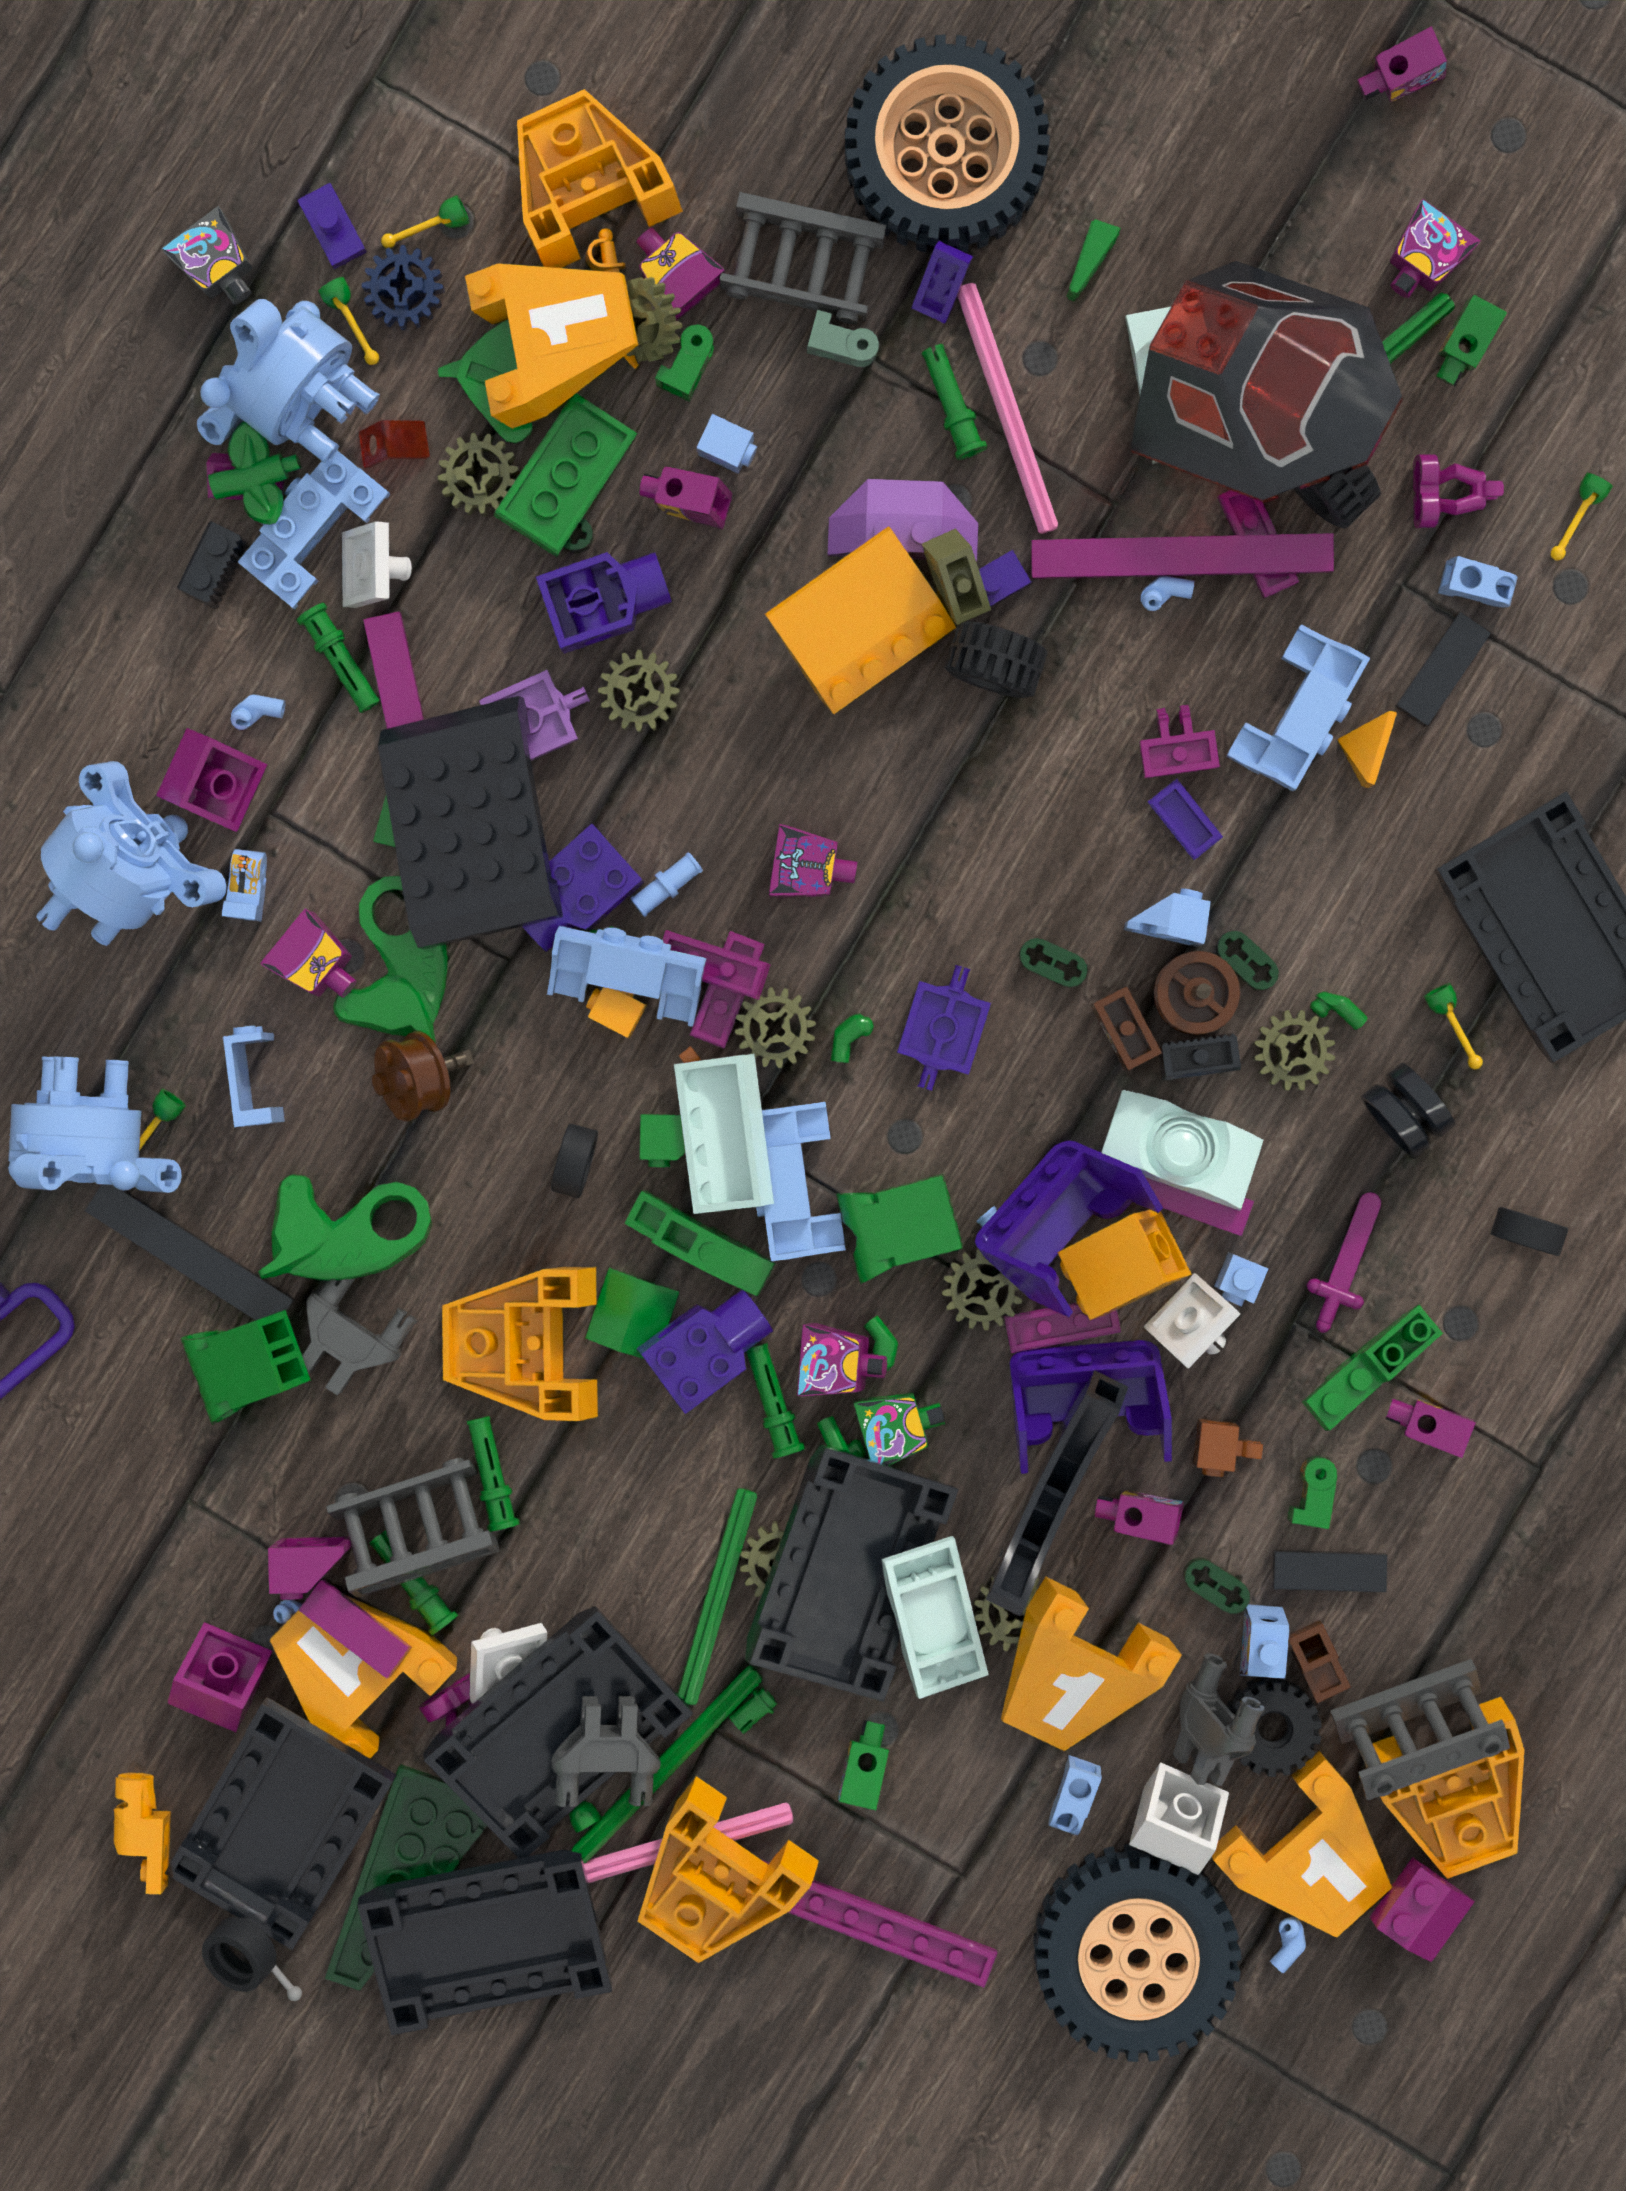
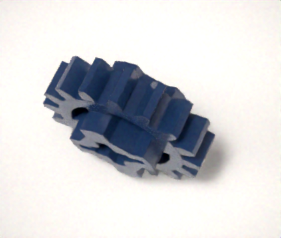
(419, 288)

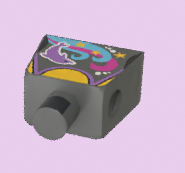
(212, 257)

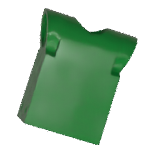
(900, 1225)
(245, 1364)

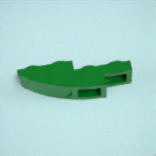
(699, 1244)
(1371, 1367)

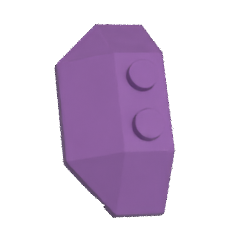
(910, 508)

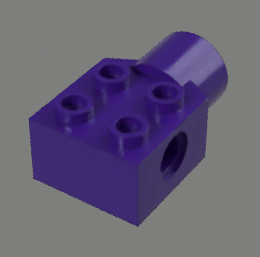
(601, 597)
(590, 885)
(705, 1348)

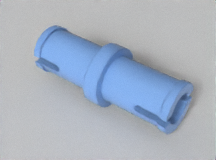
(666, 884)

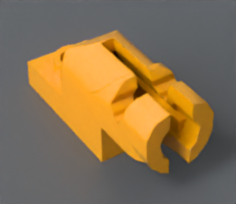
(141, 1830)

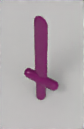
(1347, 1262)

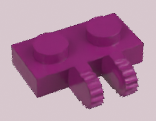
(1178, 753)

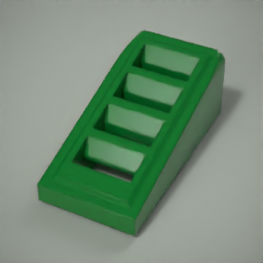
(1096, 247)

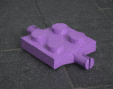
(546, 712)

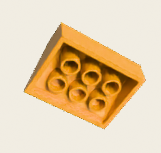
(860, 620)

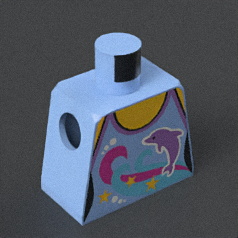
(1264, 1642)

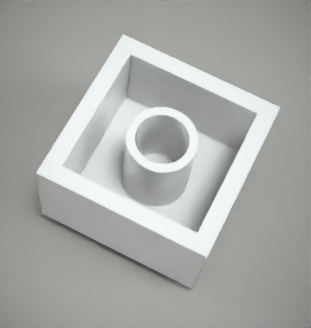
(1179, 1819)

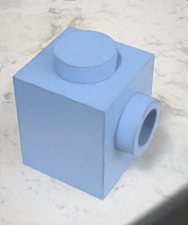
(727, 444)
(1240, 1279)

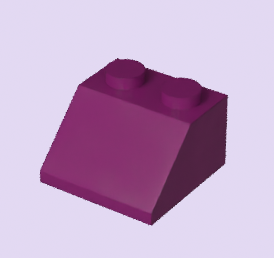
(211, 779)
(302, 1562)
(219, 1677)
(1421, 1910)

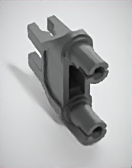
(348, 1340)
(1211, 1728)
(605, 1749)

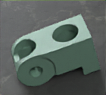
(842, 344)

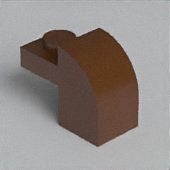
(1318, 1661)

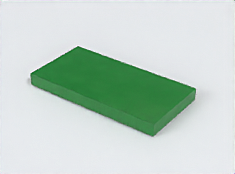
(565, 474)

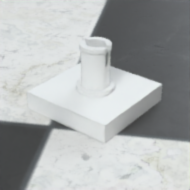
(368, 565)
(1192, 1321)
(499, 1654)

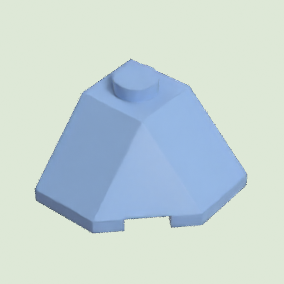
(1175, 918)

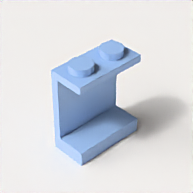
(239, 1078)

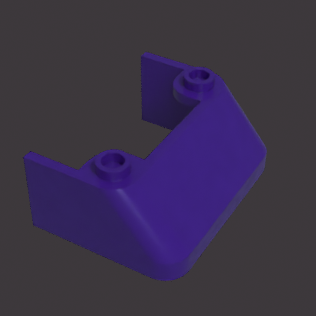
(1051, 1209)
(1050, 1380)

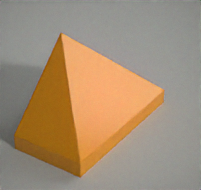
(1367, 746)

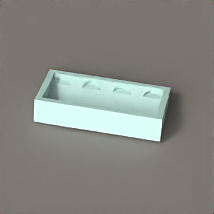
(724, 1134)

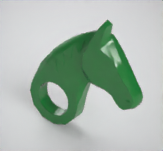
(484, 360)
(415, 980)
(322, 1249)

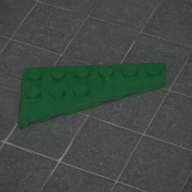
(418, 1836)

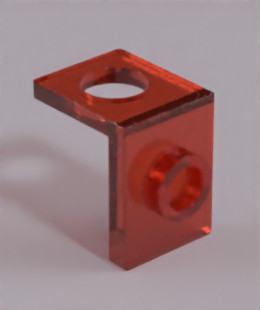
(394, 441)

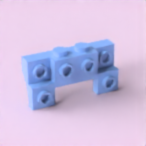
(306, 516)
(1305, 725)
(627, 965)
(789, 1221)

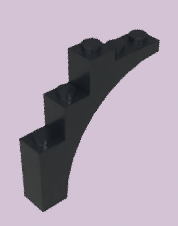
(1053, 1490)

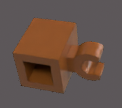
(1219, 1445)

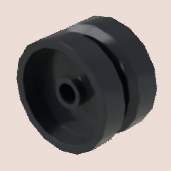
(1408, 1109)

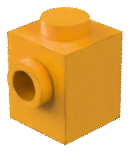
(615, 1010)

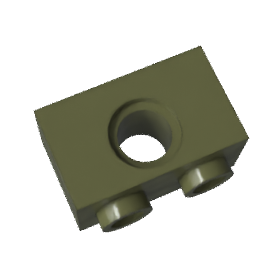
(956, 576)

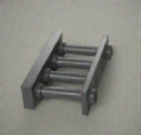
(828, 229)
(438, 1553)
(1409, 1701)

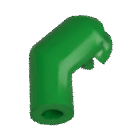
(1339, 1004)
(848, 1032)
(885, 1342)
(834, 1438)

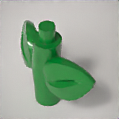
(254, 475)

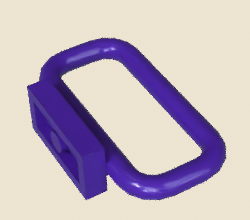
(51, 1346)

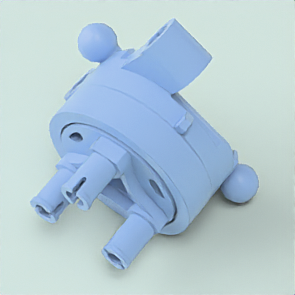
(284, 379)
(119, 859)
(82, 1135)

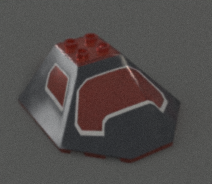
(1263, 384)

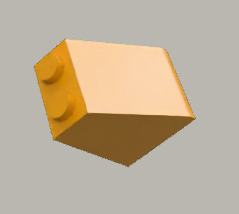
(1123, 1263)

